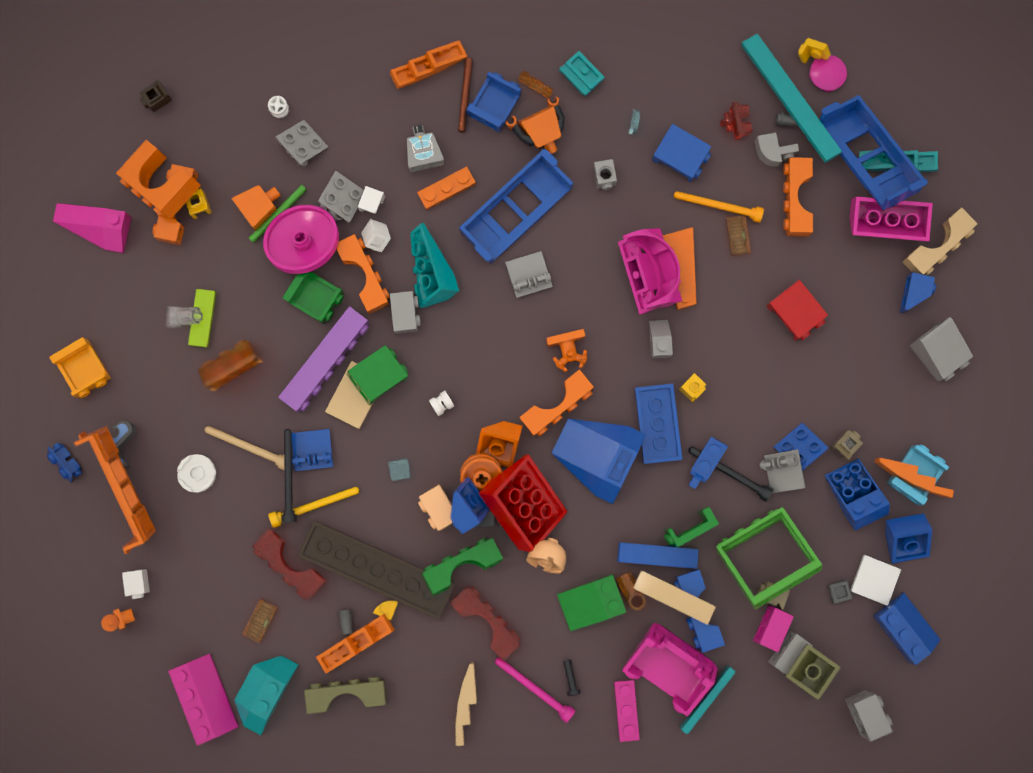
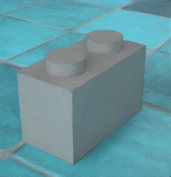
(404, 312)

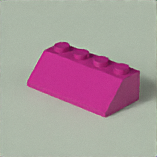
(902, 221)
(203, 699)

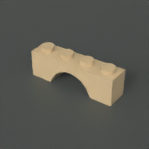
(955, 228)

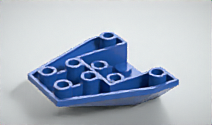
(598, 454)

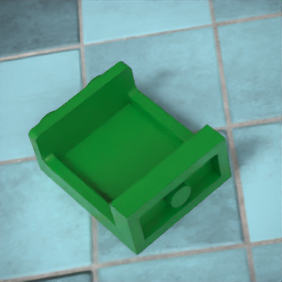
(314, 296)
(377, 374)
(709, 522)

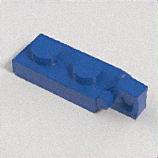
(707, 461)

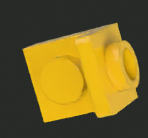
(815, 49)

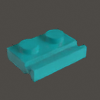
(581, 73)

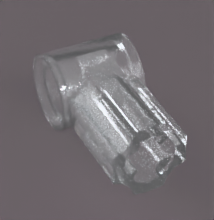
(179, 316)

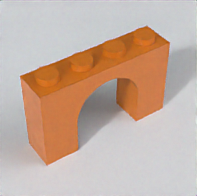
(166, 198)

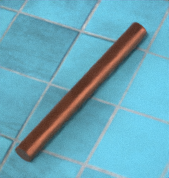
(465, 95)

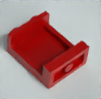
(798, 310)

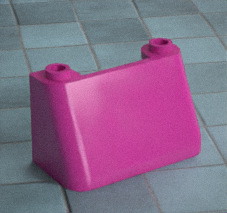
(672, 667)

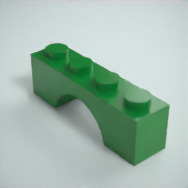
(483, 555)

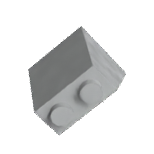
(942, 350)

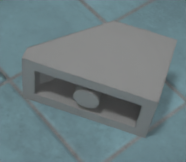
(660, 339)

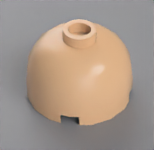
(548, 555)

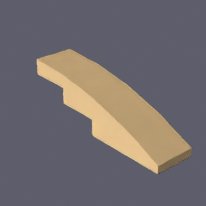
(674, 597)
(467, 696)

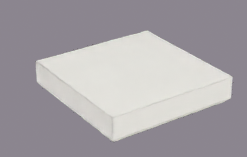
(875, 580)

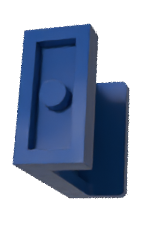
(494, 101)
(682, 152)

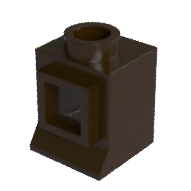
(157, 102)

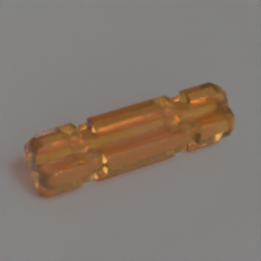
(535, 84)

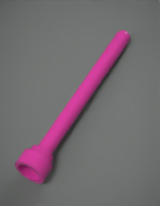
(565, 712)

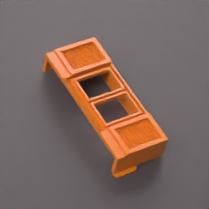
(111, 464)

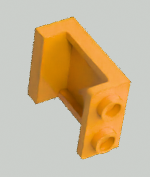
(81, 367)

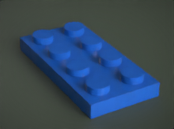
(659, 422)

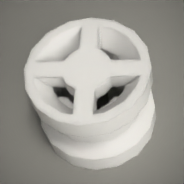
(276, 103)

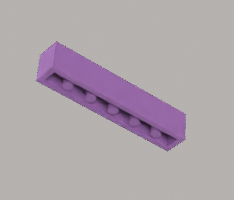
(324, 359)

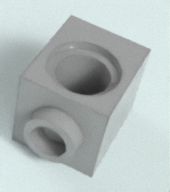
(608, 167)

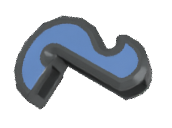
(125, 432)

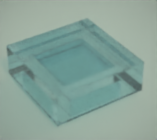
(634, 122)
(399, 469)

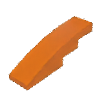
(429, 64)
(909, 475)
(355, 643)

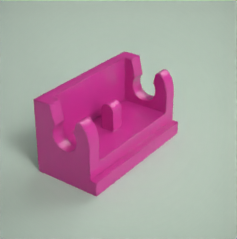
(773, 628)

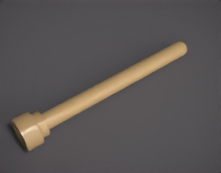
(279, 460)

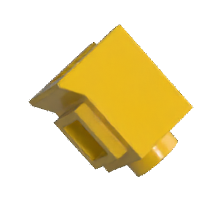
(199, 207)
(693, 387)

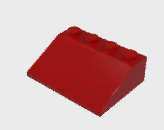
(523, 503)

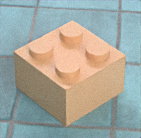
(438, 508)

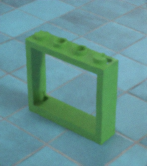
(785, 584)

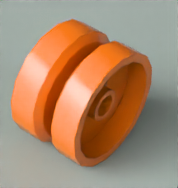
(480, 464)

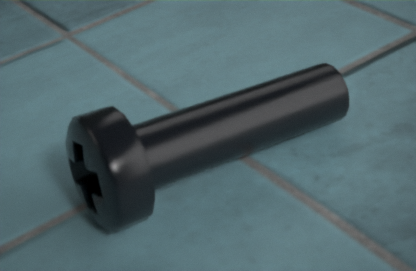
(571, 679)

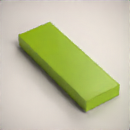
(201, 332)

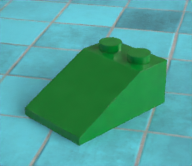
(591, 603)

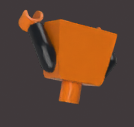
(541, 127)

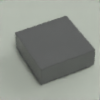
(839, 591)

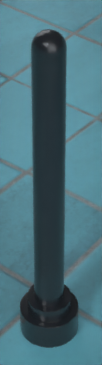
(762, 491)
(289, 514)

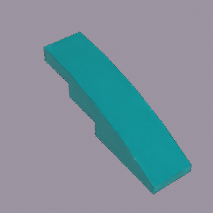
(921, 160)

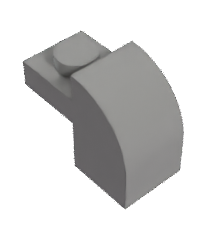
(770, 152)

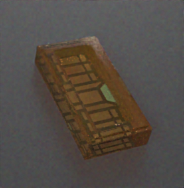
(738, 235)
(260, 620)

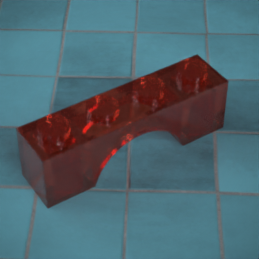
(271, 547)
(503, 640)

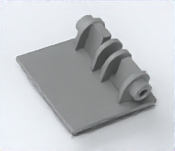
(301, 142)
(341, 197)
(529, 274)
(784, 471)

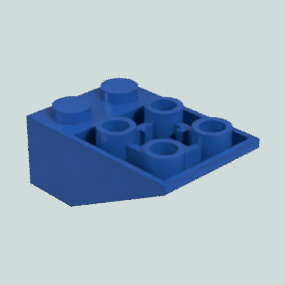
(857, 494)

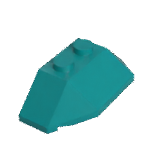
(263, 691)

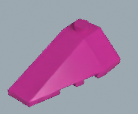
(98, 225)

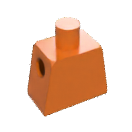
(257, 205)

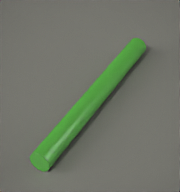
(283, 207)

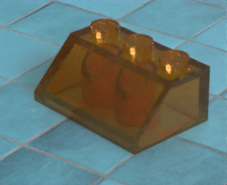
(229, 365)

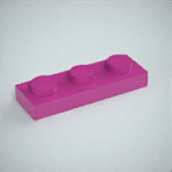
(626, 710)

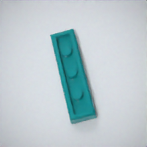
(707, 700)

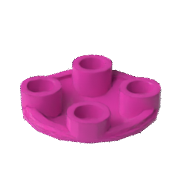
(828, 74)

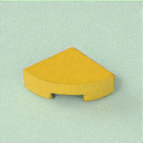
(386, 607)

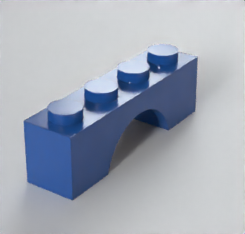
(706, 636)

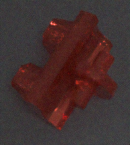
(739, 128)

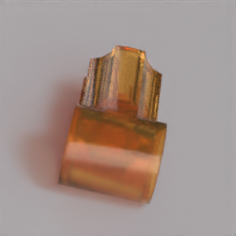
(626, 584)

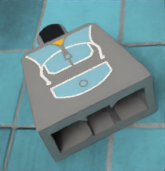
(423, 150)

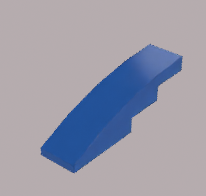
(657, 555)

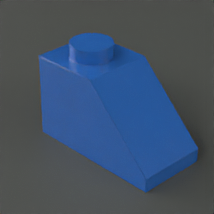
(917, 289)

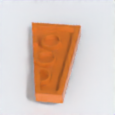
(683, 245)

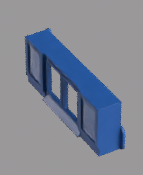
(854, 119)
(543, 180)

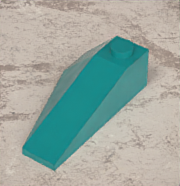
(433, 274)

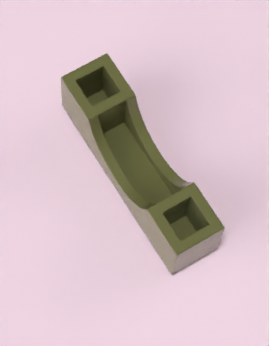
(371, 692)

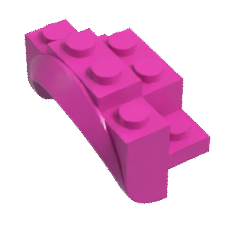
(652, 270)

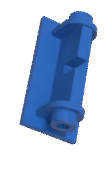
(66, 468)

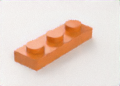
(446, 188)

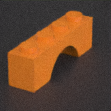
(798, 220)
(171, 230)
(372, 295)
(537, 419)

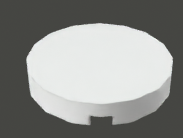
(196, 473)

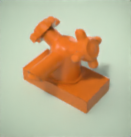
(568, 348)

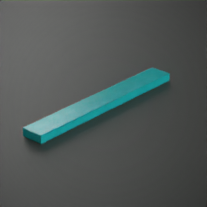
(791, 98)

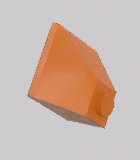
(500, 441)

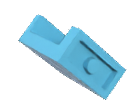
(928, 466)

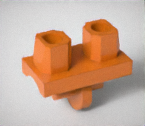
(117, 620)

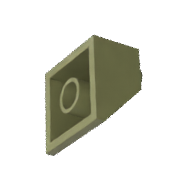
(812, 672)

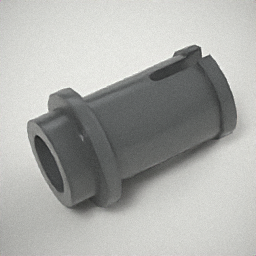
(785, 119)
(346, 621)

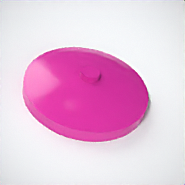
(301, 239)

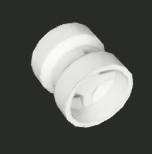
(437, 405)

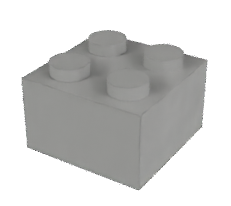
(869, 715)

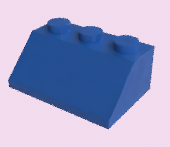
(907, 629)

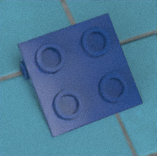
(806, 442)
(312, 450)

